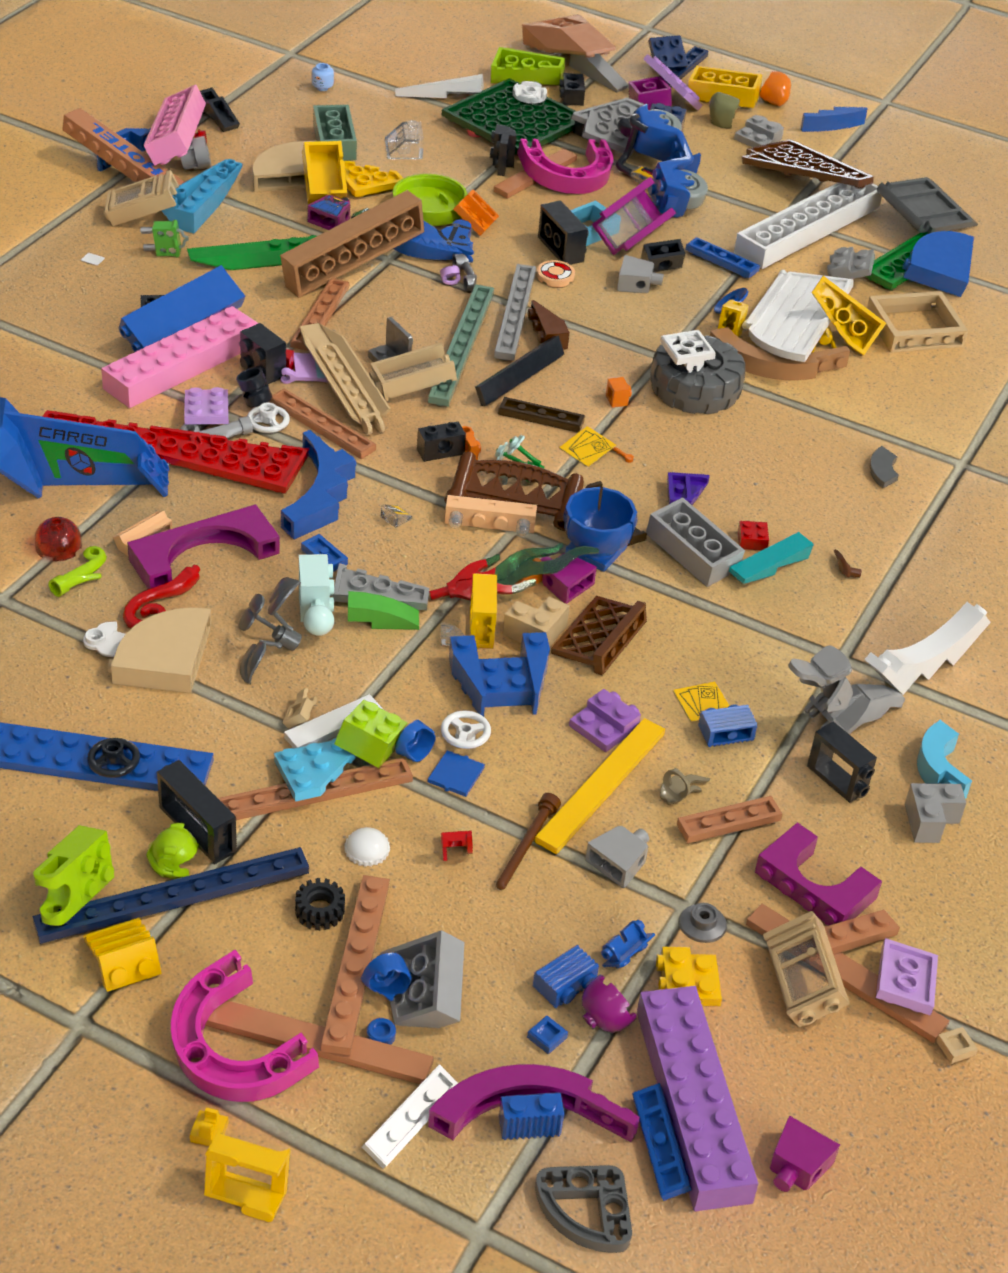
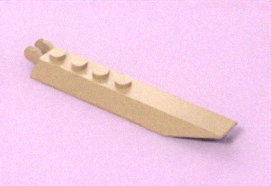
(346, 376)

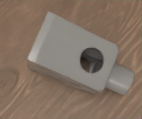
(637, 275)
(618, 854)

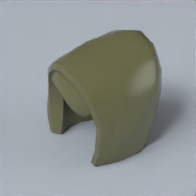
(723, 109)

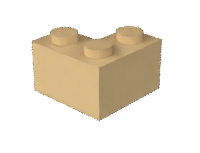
(548, 618)

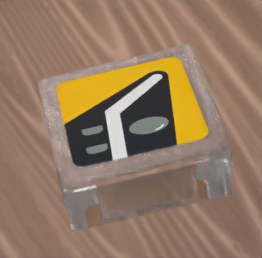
(394, 515)

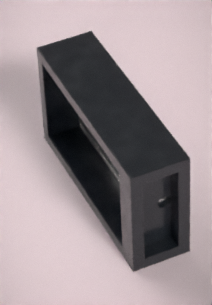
(203, 814)

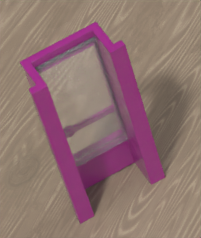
(630, 219)

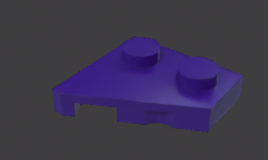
(685, 486)

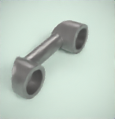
(463, 263)

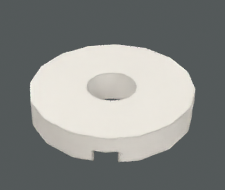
(529, 92)

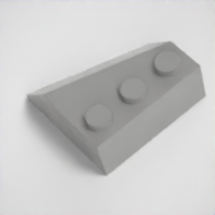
(435, 981)

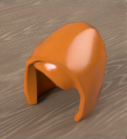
(776, 89)

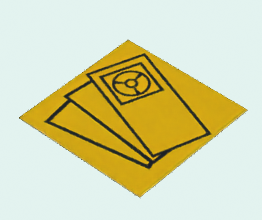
(587, 446)
(699, 698)

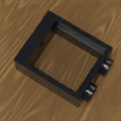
(835, 740)

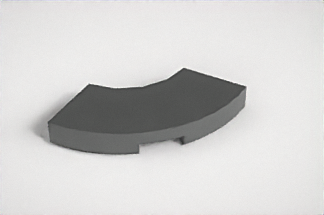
(882, 468)

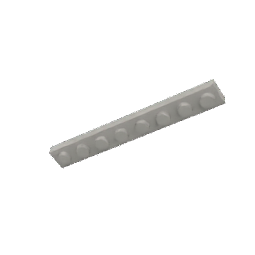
(515, 312)

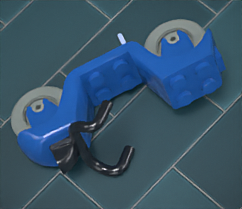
(676, 177)

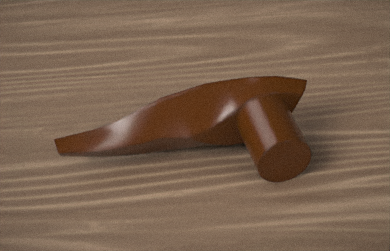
(845, 568)

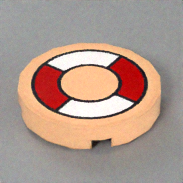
(555, 273)

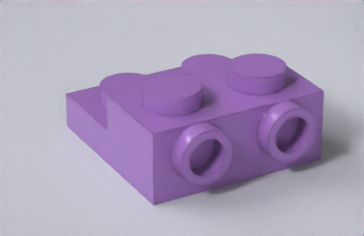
(606, 720)

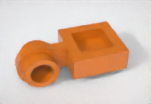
(471, 444)

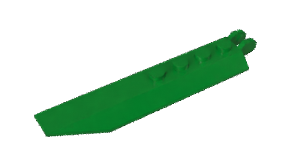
(246, 255)

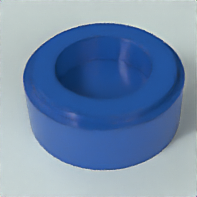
(381, 1030)

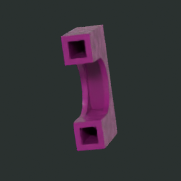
(831, 904)

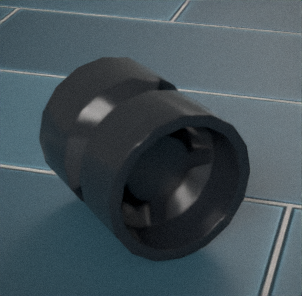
(253, 386)

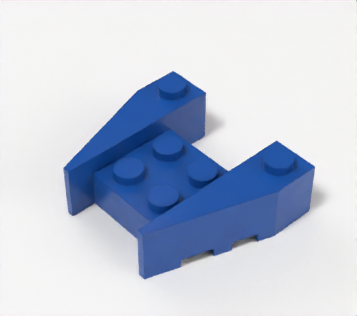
(501, 680)

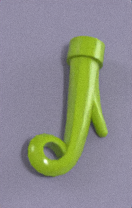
(62, 583)

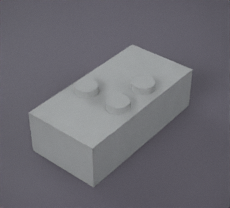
(694, 541)

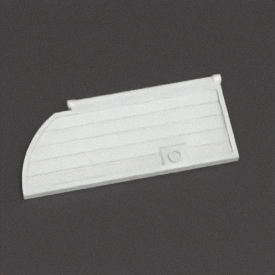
(789, 317)

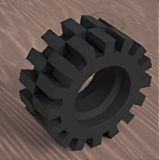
(320, 892)

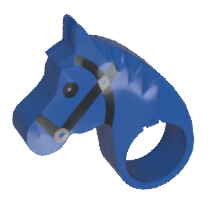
(440, 244)

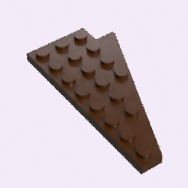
(801, 160)

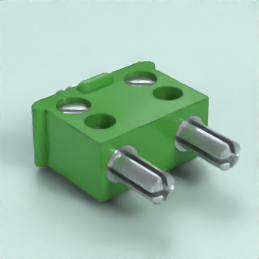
(166, 238)

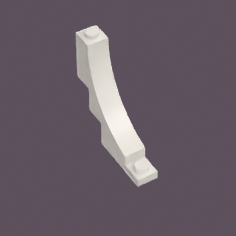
(924, 658)

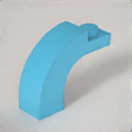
(932, 761)

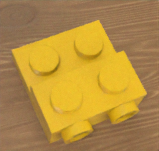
(684, 969)

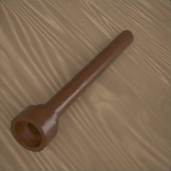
(547, 806)

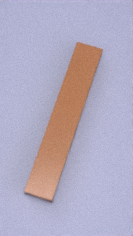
(522, 180)
(322, 309)
(323, 424)

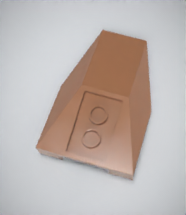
(566, 35)

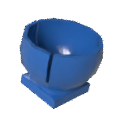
(604, 529)

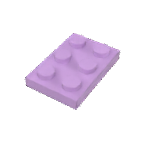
(206, 406)
(907, 976)

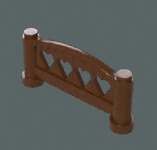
(468, 485)

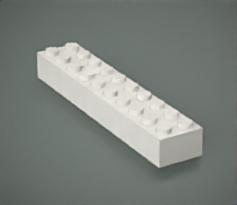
(805, 222)

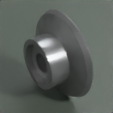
(702, 923)

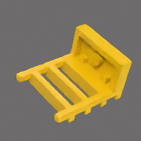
(124, 954)

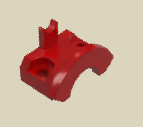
(455, 839)

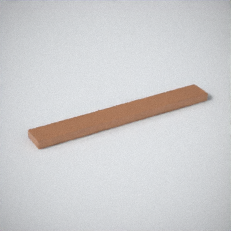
(348, 783)
(860, 982)
(279, 1029)

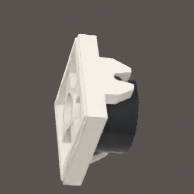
(687, 350)

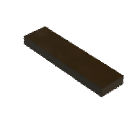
(541, 414)

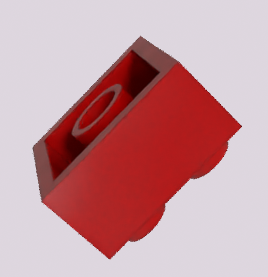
(753, 535)

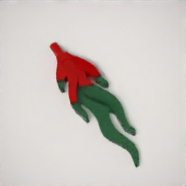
(511, 570)

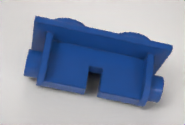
(619, 952)

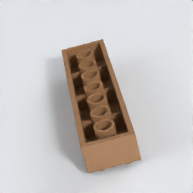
(352, 243)

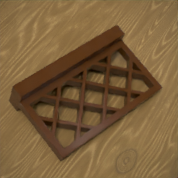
(616, 638)

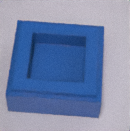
(547, 1034)

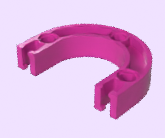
(565, 178)
(216, 1074)

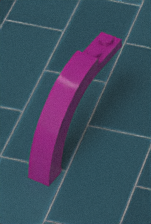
(484, 1091)

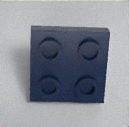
(669, 51)

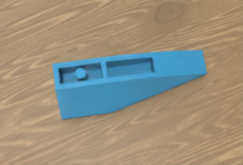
(202, 195)

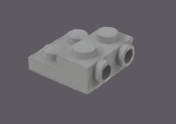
(759, 132)
(851, 265)

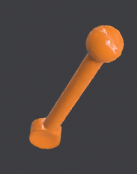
(628, 457)

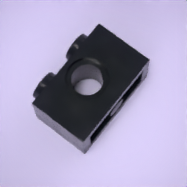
(664, 254)
(441, 441)

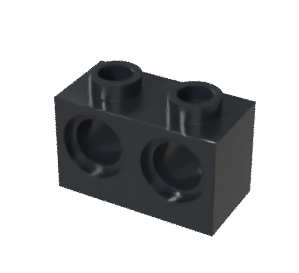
(572, 89)

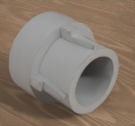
(197, 155)

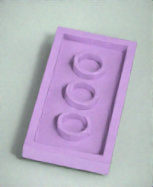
(674, 81)

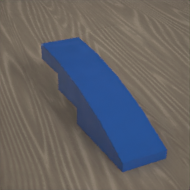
(833, 119)

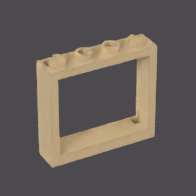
(918, 339)

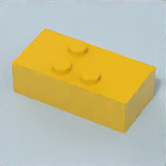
(742, 85)

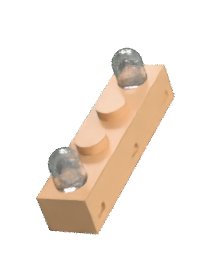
(490, 514)

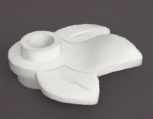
(103, 639)

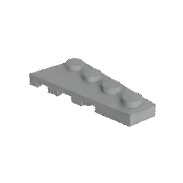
(359, 581)

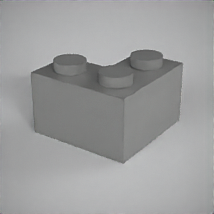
(931, 808)

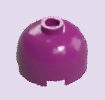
(605, 1007)

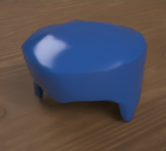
(415, 741)
(387, 975)

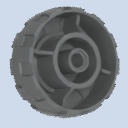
(705, 391)

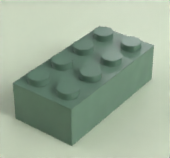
(336, 124)

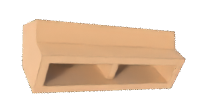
(148, 526)

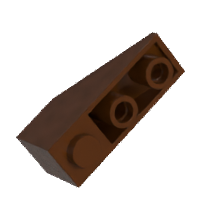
(547, 324)

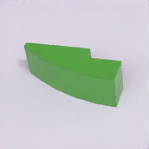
(381, 611)

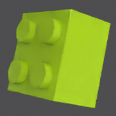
(370, 733)

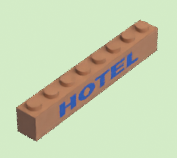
(111, 146)

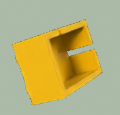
(321, 170)

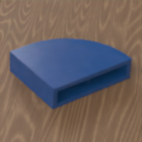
(941, 261)

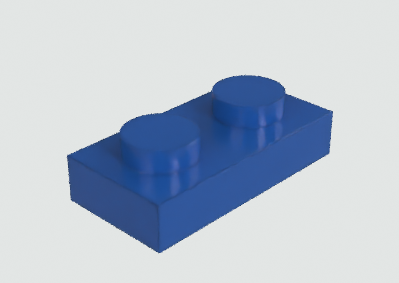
(319, 545)

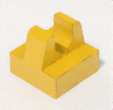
(207, 1126)

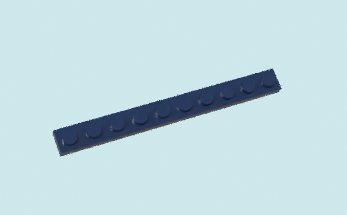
(177, 893)

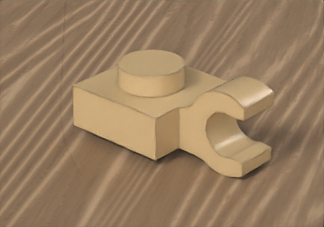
(299, 711)

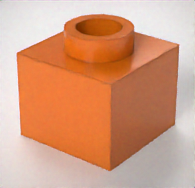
(618, 392)

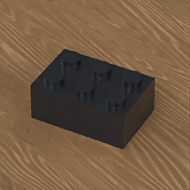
(562, 232)

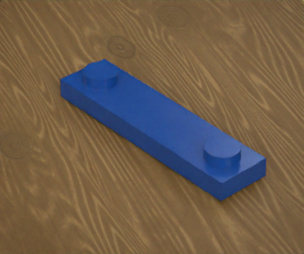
(722, 257)
(661, 1142)

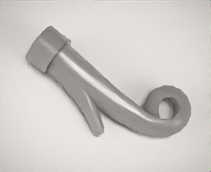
(242, 426)

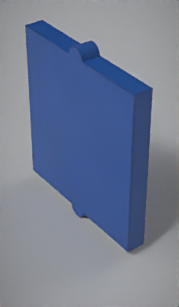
(456, 773)

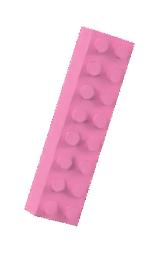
(175, 125)
(176, 358)

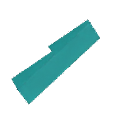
(765, 563)

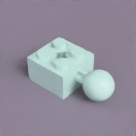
(315, 593)

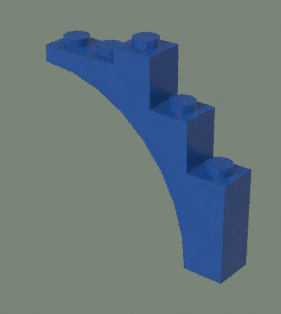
(322, 500)

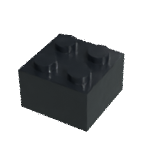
(263, 350)

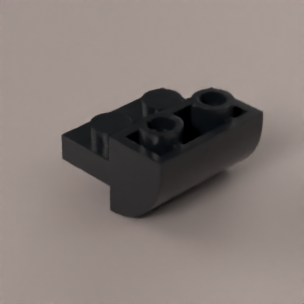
(504, 148)

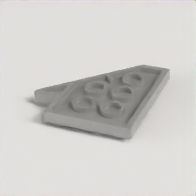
(603, 120)

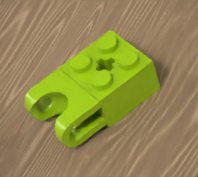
(74, 873)

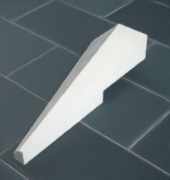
(440, 89)

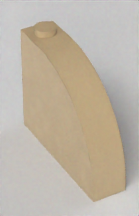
(280, 168)
(163, 650)

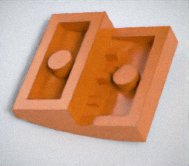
(476, 212)

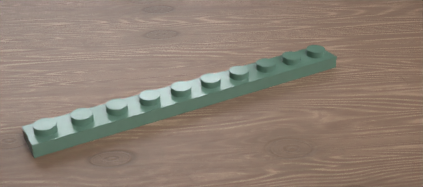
(463, 342)

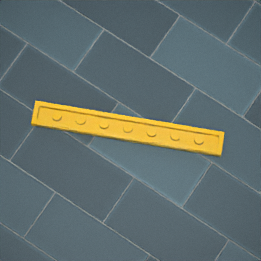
(599, 786)

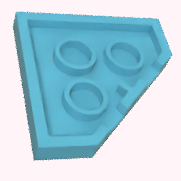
(311, 767)

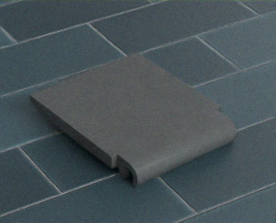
(925, 205)

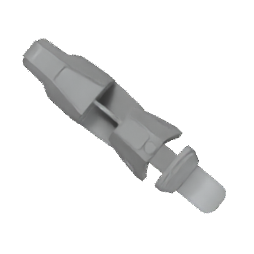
(838, 700)

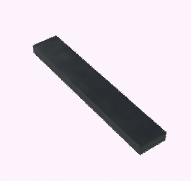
(519, 370)

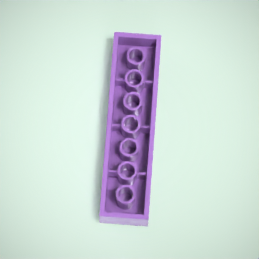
(697, 1098)

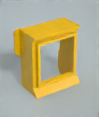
(255, 1197)

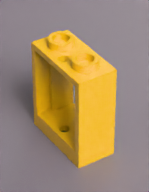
(483, 609)

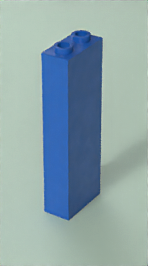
(181, 308)

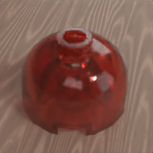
(58, 539)

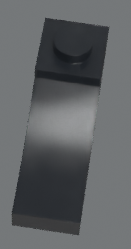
(219, 110)

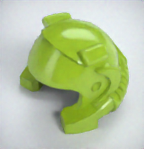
(170, 850)

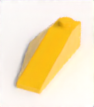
(851, 319)

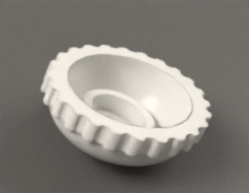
(367, 847)

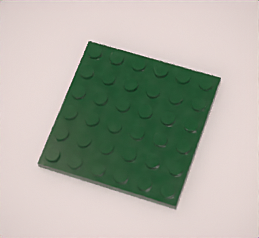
(499, 107)

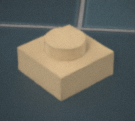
(957, 1045)

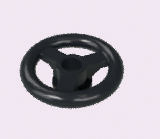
(113, 754)

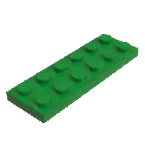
(888, 268)

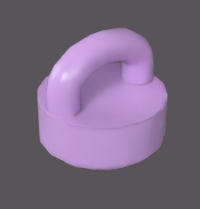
(450, 272)

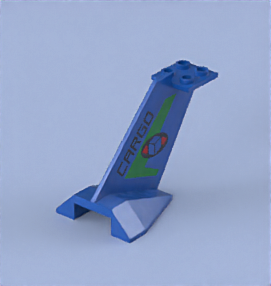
(64, 452)

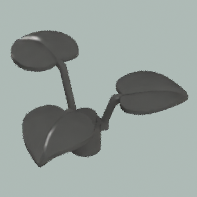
(282, 635)

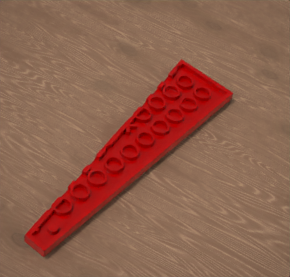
(215, 454)

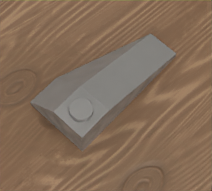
(599, 71)

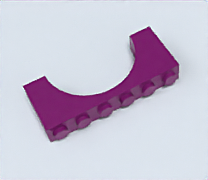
(242, 527)

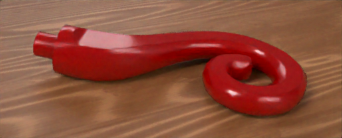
(180, 584)

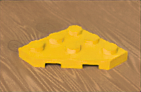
(368, 179)

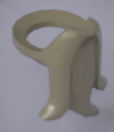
(676, 789)

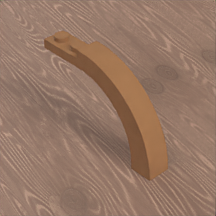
(768, 365)

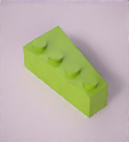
(526, 67)

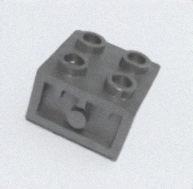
(397, 342)

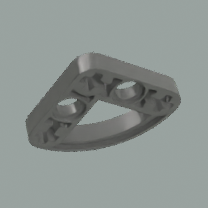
(605, 1194)

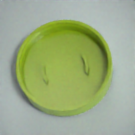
(438, 196)

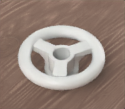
(267, 414)
(466, 732)

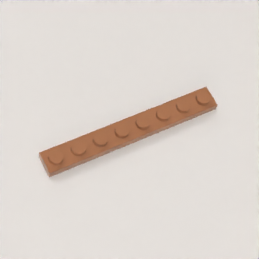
(357, 955)

